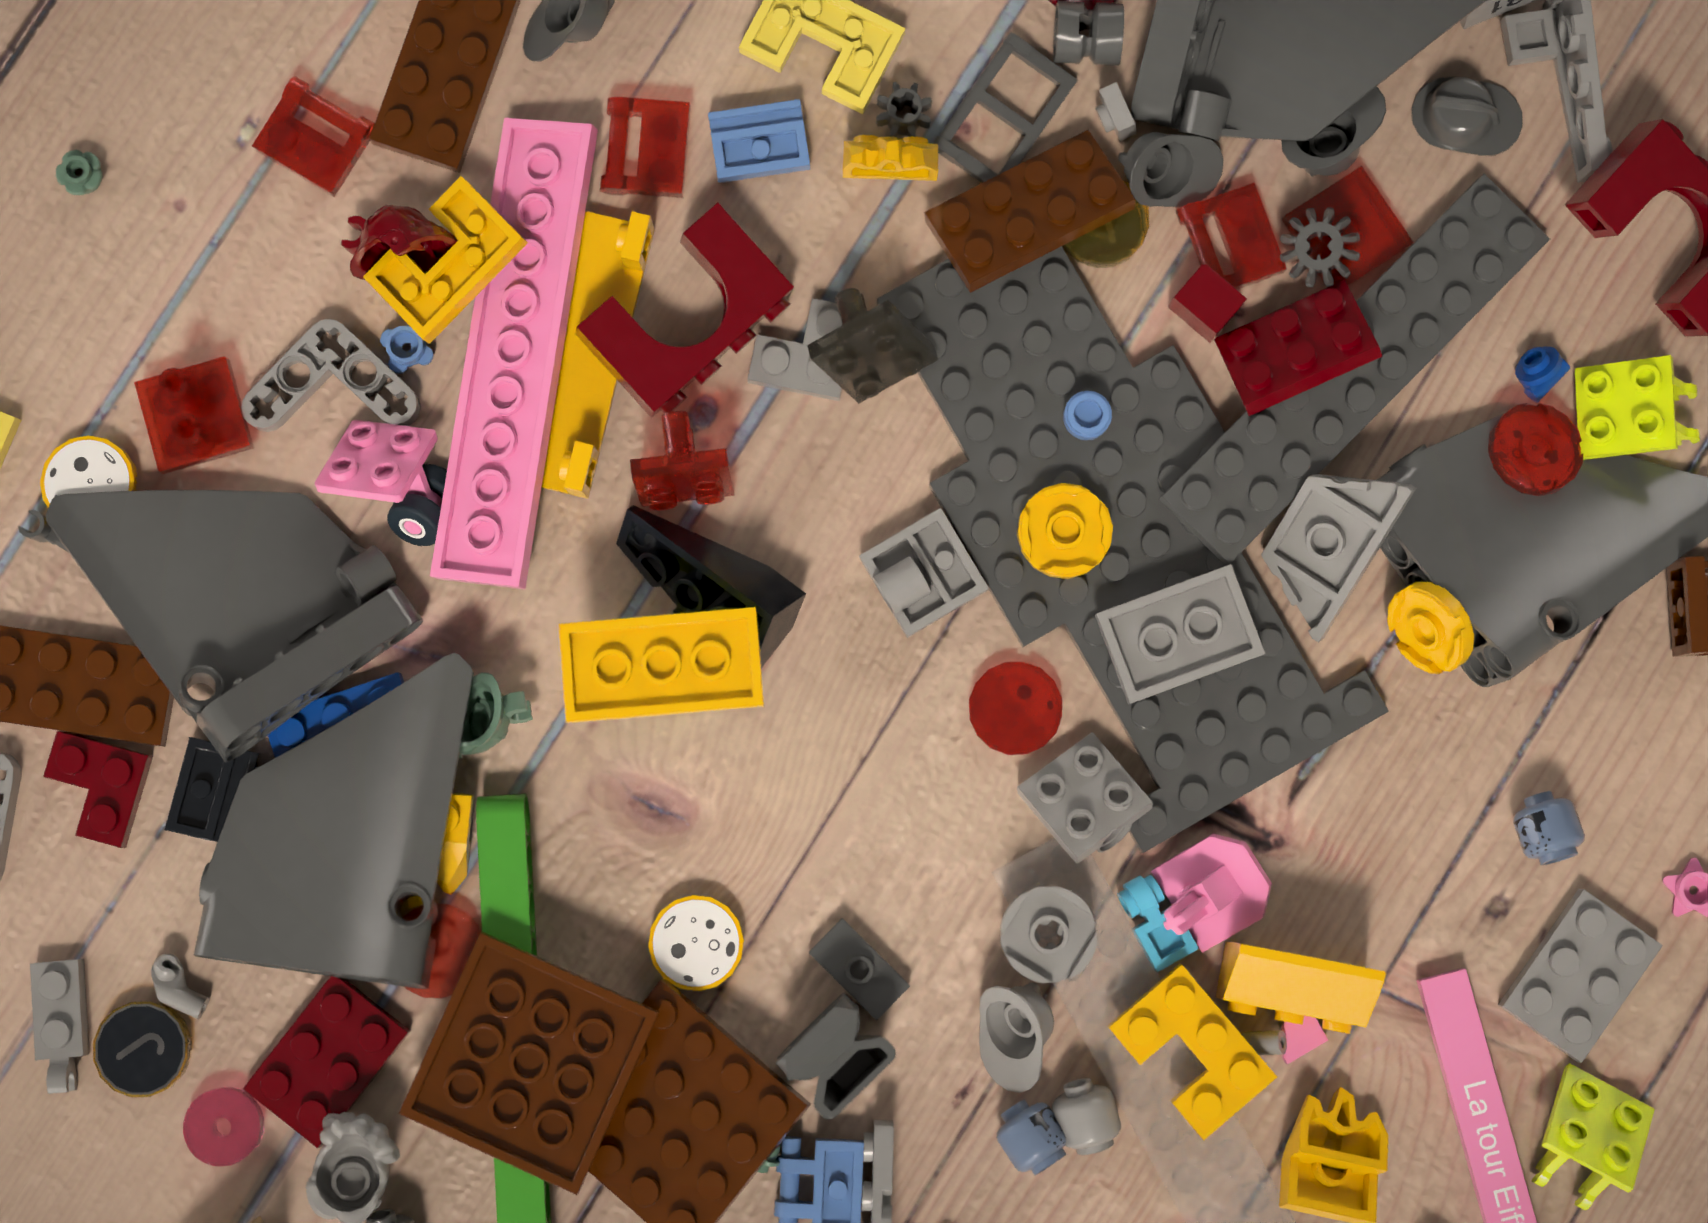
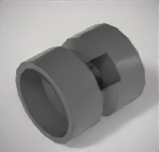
(1105, 33)

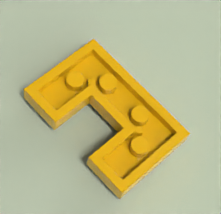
(483, 249)
(1232, 1065)

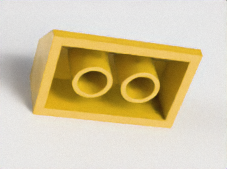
(1298, 987)

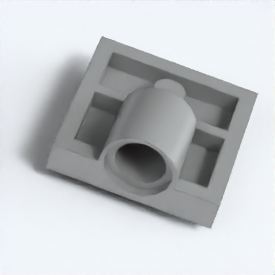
(923, 572)
(1085, 799)

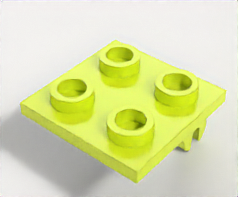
(1630, 407)
(1597, 1129)

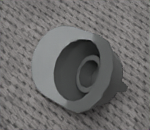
(563, 22)
(1467, 116)
(1341, 141)
(1172, 169)

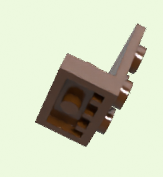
(1688, 606)

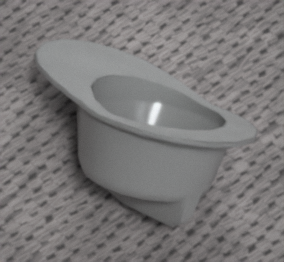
(1013, 1034)

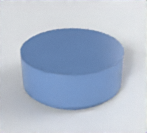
(1087, 415)

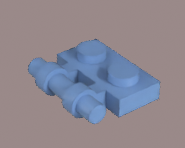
(836, 1181)

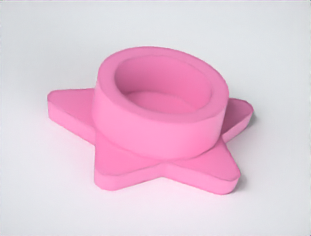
(1680, 884)

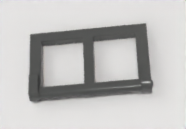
(1024, 51)

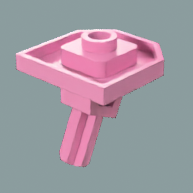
(1213, 890)

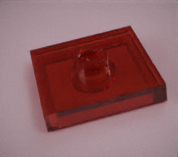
(1370, 216)

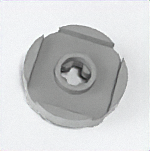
(1054, 961)

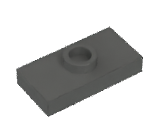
(859, 969)

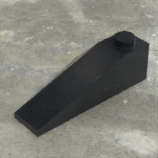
(709, 576)

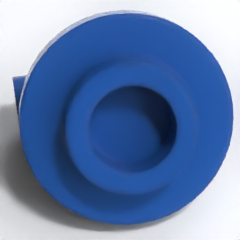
(1540, 371)

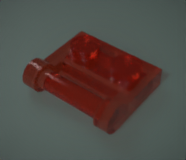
(661, 147)
(307, 150)
(1243, 232)

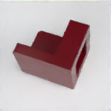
(1207, 302)

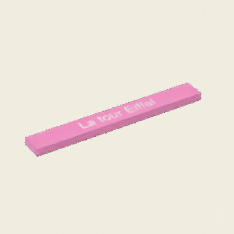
(1475, 1098)

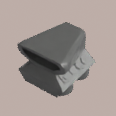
(836, 1055)

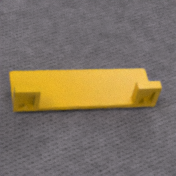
(608, 265)

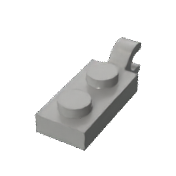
(59, 1020)

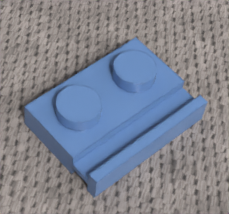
(759, 141)

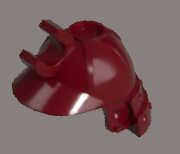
(401, 230)

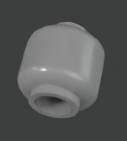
(1087, 1116)

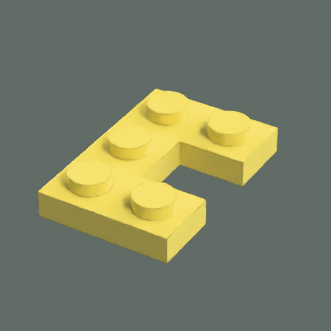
(860, 36)

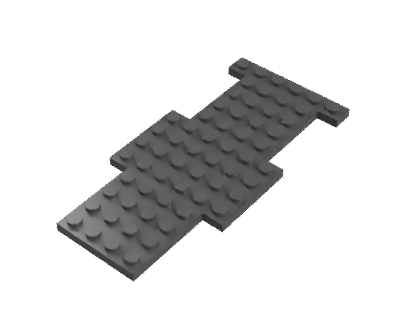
(1002, 386)

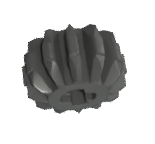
(1304, 249)

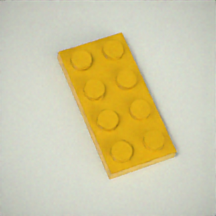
(661, 665)

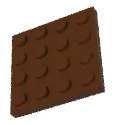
(529, 1063)
(692, 1118)

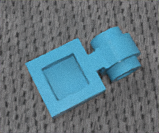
(1161, 945)

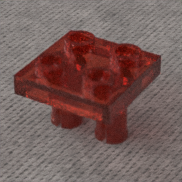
(193, 415)
(681, 471)

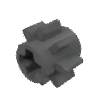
(896, 102)

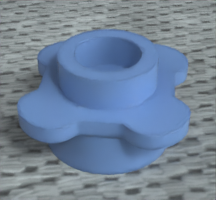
(399, 359)

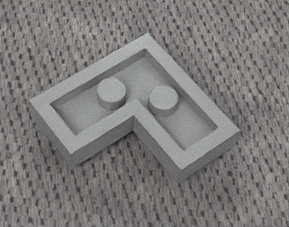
(788, 363)

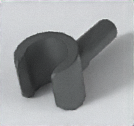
(43, 533)

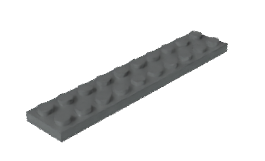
(1412, 315)

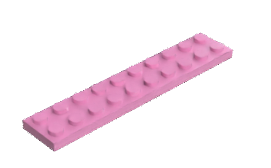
(515, 358)

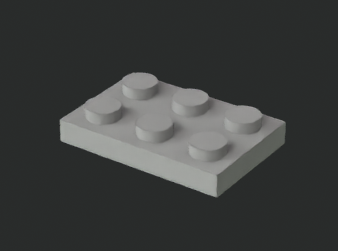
(1179, 634)
(1580, 975)

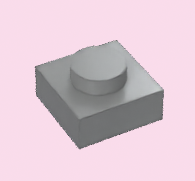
(1529, 37)
(1115, 112)

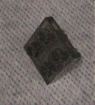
(870, 347)

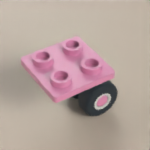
(389, 466)

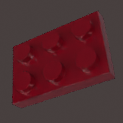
(1297, 347)
(326, 1058)

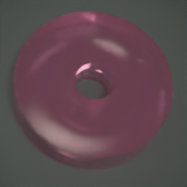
(201, 1126)

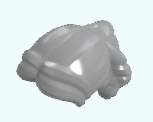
(350, 1167)

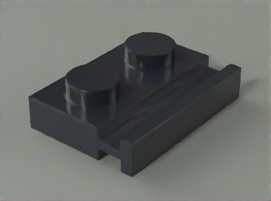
(206, 790)

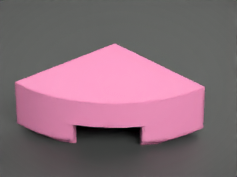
(1302, 1038)

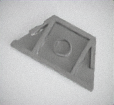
(1331, 541)

